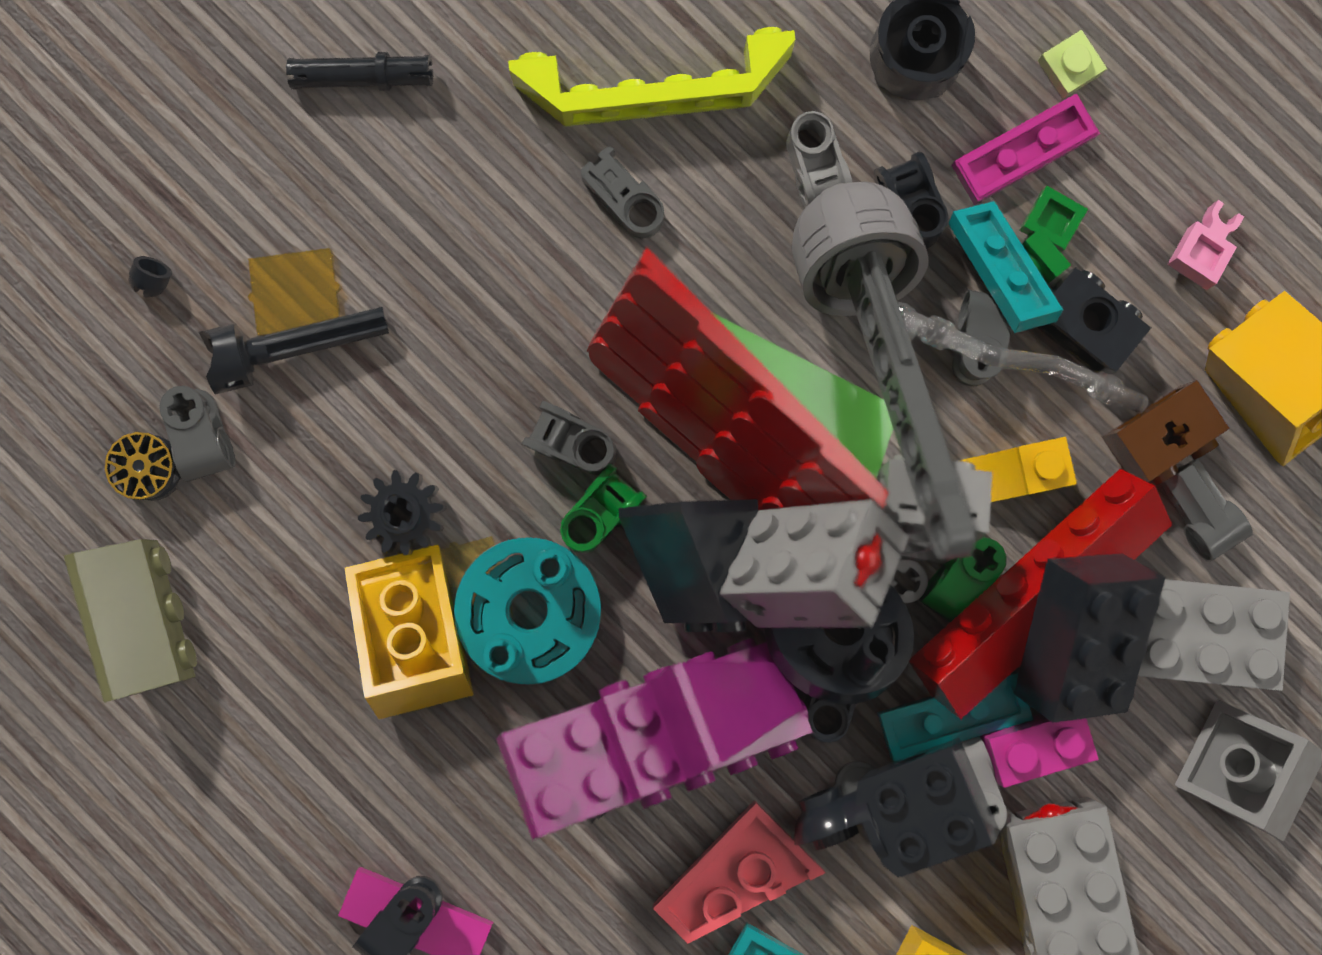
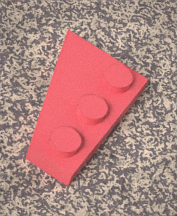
(737, 872)

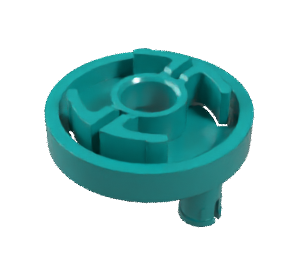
(504, 646)

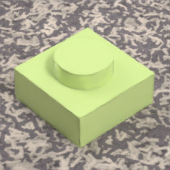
(1072, 64)

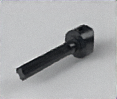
(235, 355)

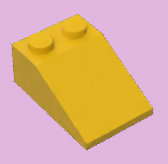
(406, 633)

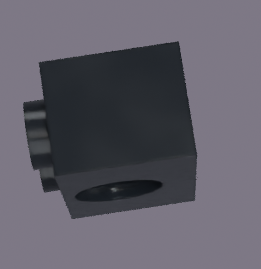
(1119, 323)

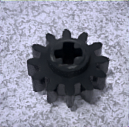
(386, 521)

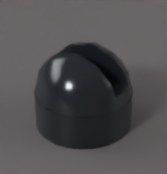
(149, 275)

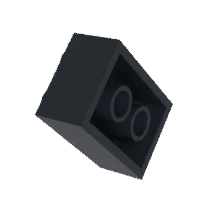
(1088, 636)

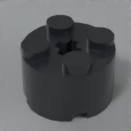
(918, 71)

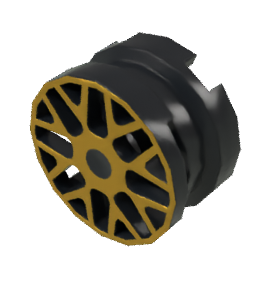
(142, 467)

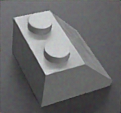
(1251, 769)

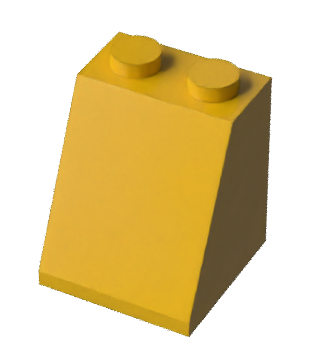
(1273, 374)

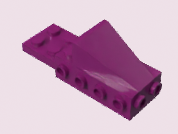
(654, 737)

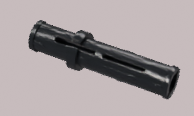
(360, 71)

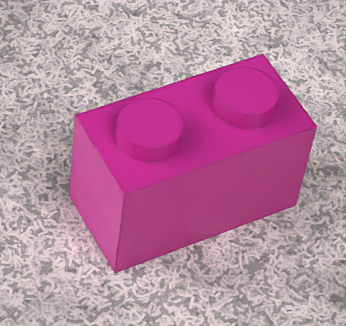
(1038, 749)

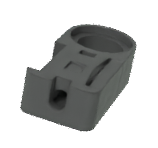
(620, 192)

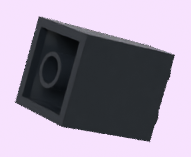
(688, 556)

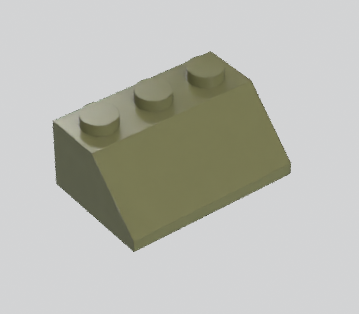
(131, 617)

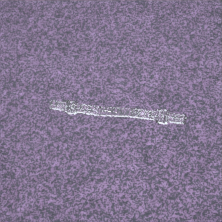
(1101, 386)

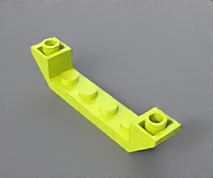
(764, 56)

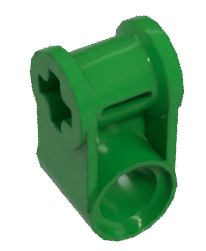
(601, 508)
(962, 581)

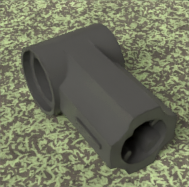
(1210, 521)

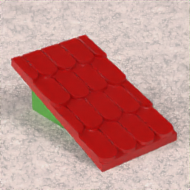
(736, 402)

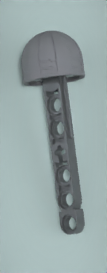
(859, 257)

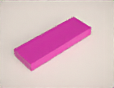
(1025, 149)
(449, 933)

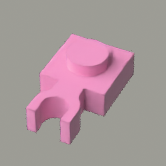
(1203, 248)

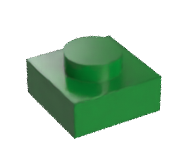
(1055, 216)
(1045, 256)

